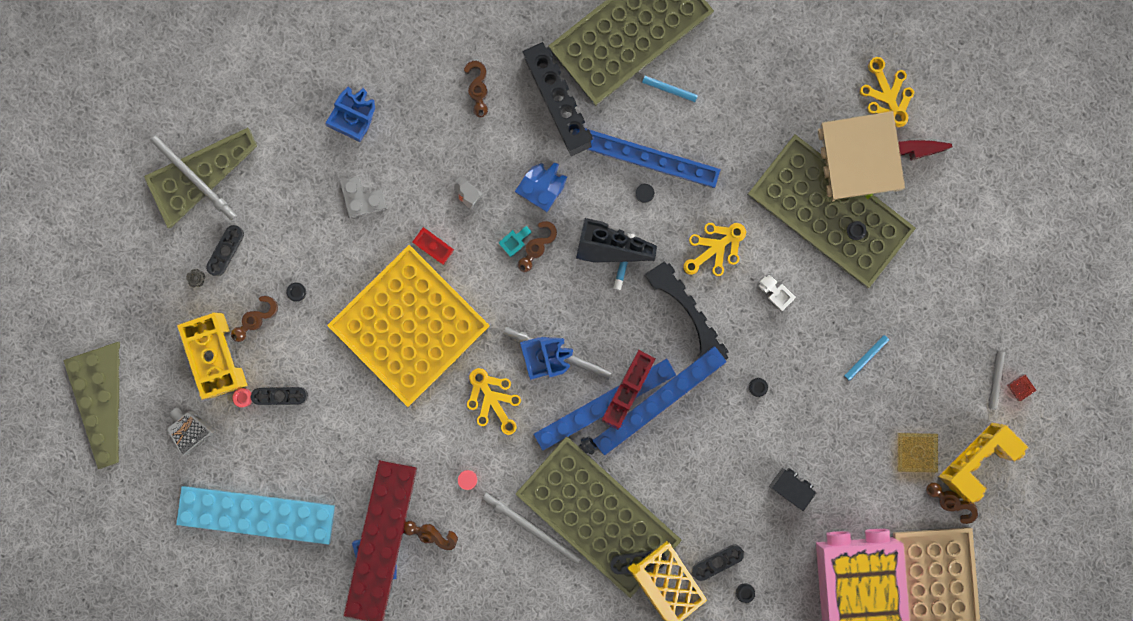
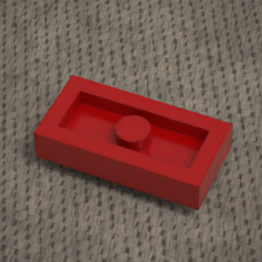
(433, 246)

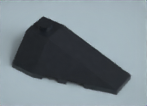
(604, 244)

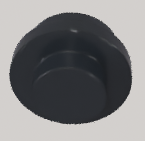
(856, 230)
(758, 387)
(588, 445)
(745, 593)

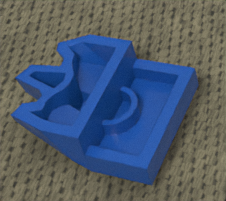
(352, 114)
(541, 186)
(545, 356)

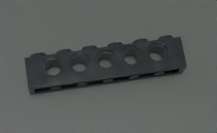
(574, 143)

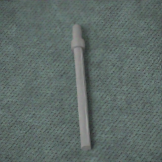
(219, 204)
(521, 337)
(499, 506)

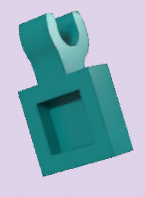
(513, 242)

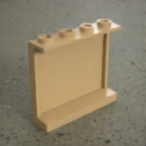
(861, 156)

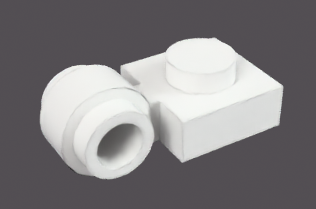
(780, 296)

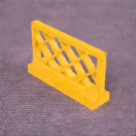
(652, 591)

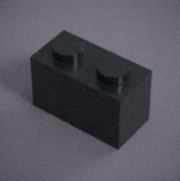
(793, 489)

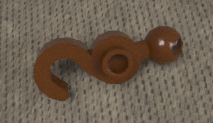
(477, 89)
(535, 247)
(253, 319)
(951, 502)
(428, 534)

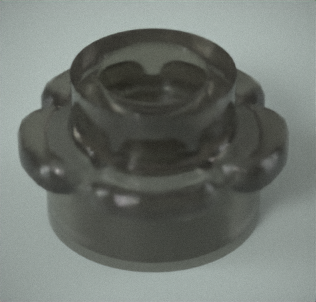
(200, 278)

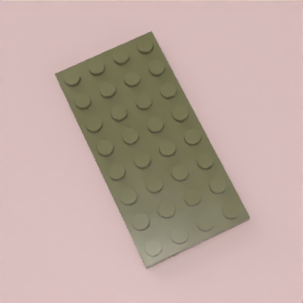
(623, 39)
(797, 196)
(594, 512)

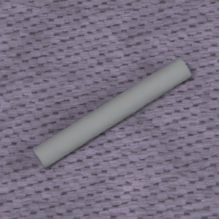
(997, 380)

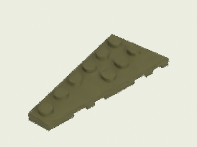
(178, 194)
(96, 391)

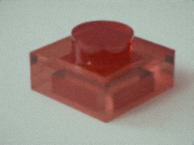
(1021, 387)

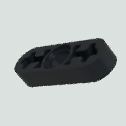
(217, 252)
(265, 401)
(727, 550)
(631, 556)

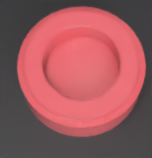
(242, 397)
(467, 480)

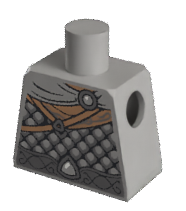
(188, 430)

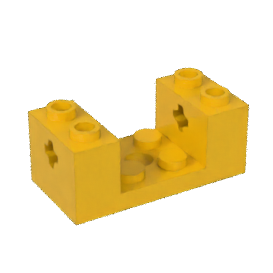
(219, 374)
(994, 438)

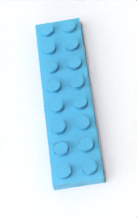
(255, 515)

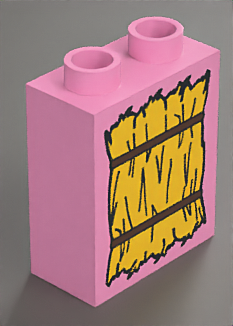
(862, 577)

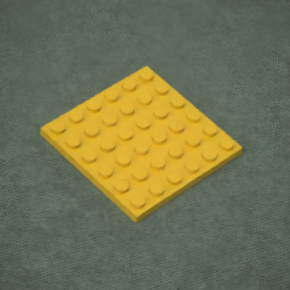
(408, 325)

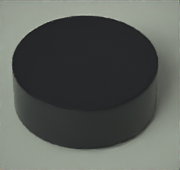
(644, 193)
(296, 292)

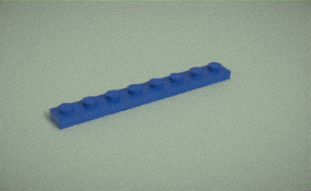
(653, 159)
(661, 400)
(596, 408)

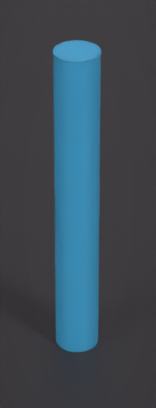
(670, 89)
(866, 358)

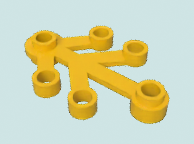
(888, 95)
(717, 247)
(491, 398)

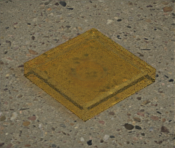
(917, 452)

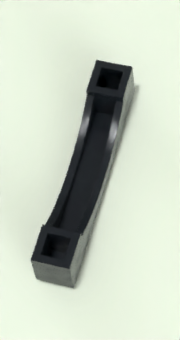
(663, 278)

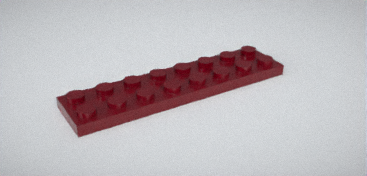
(380, 542)

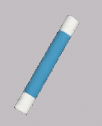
(621, 270)

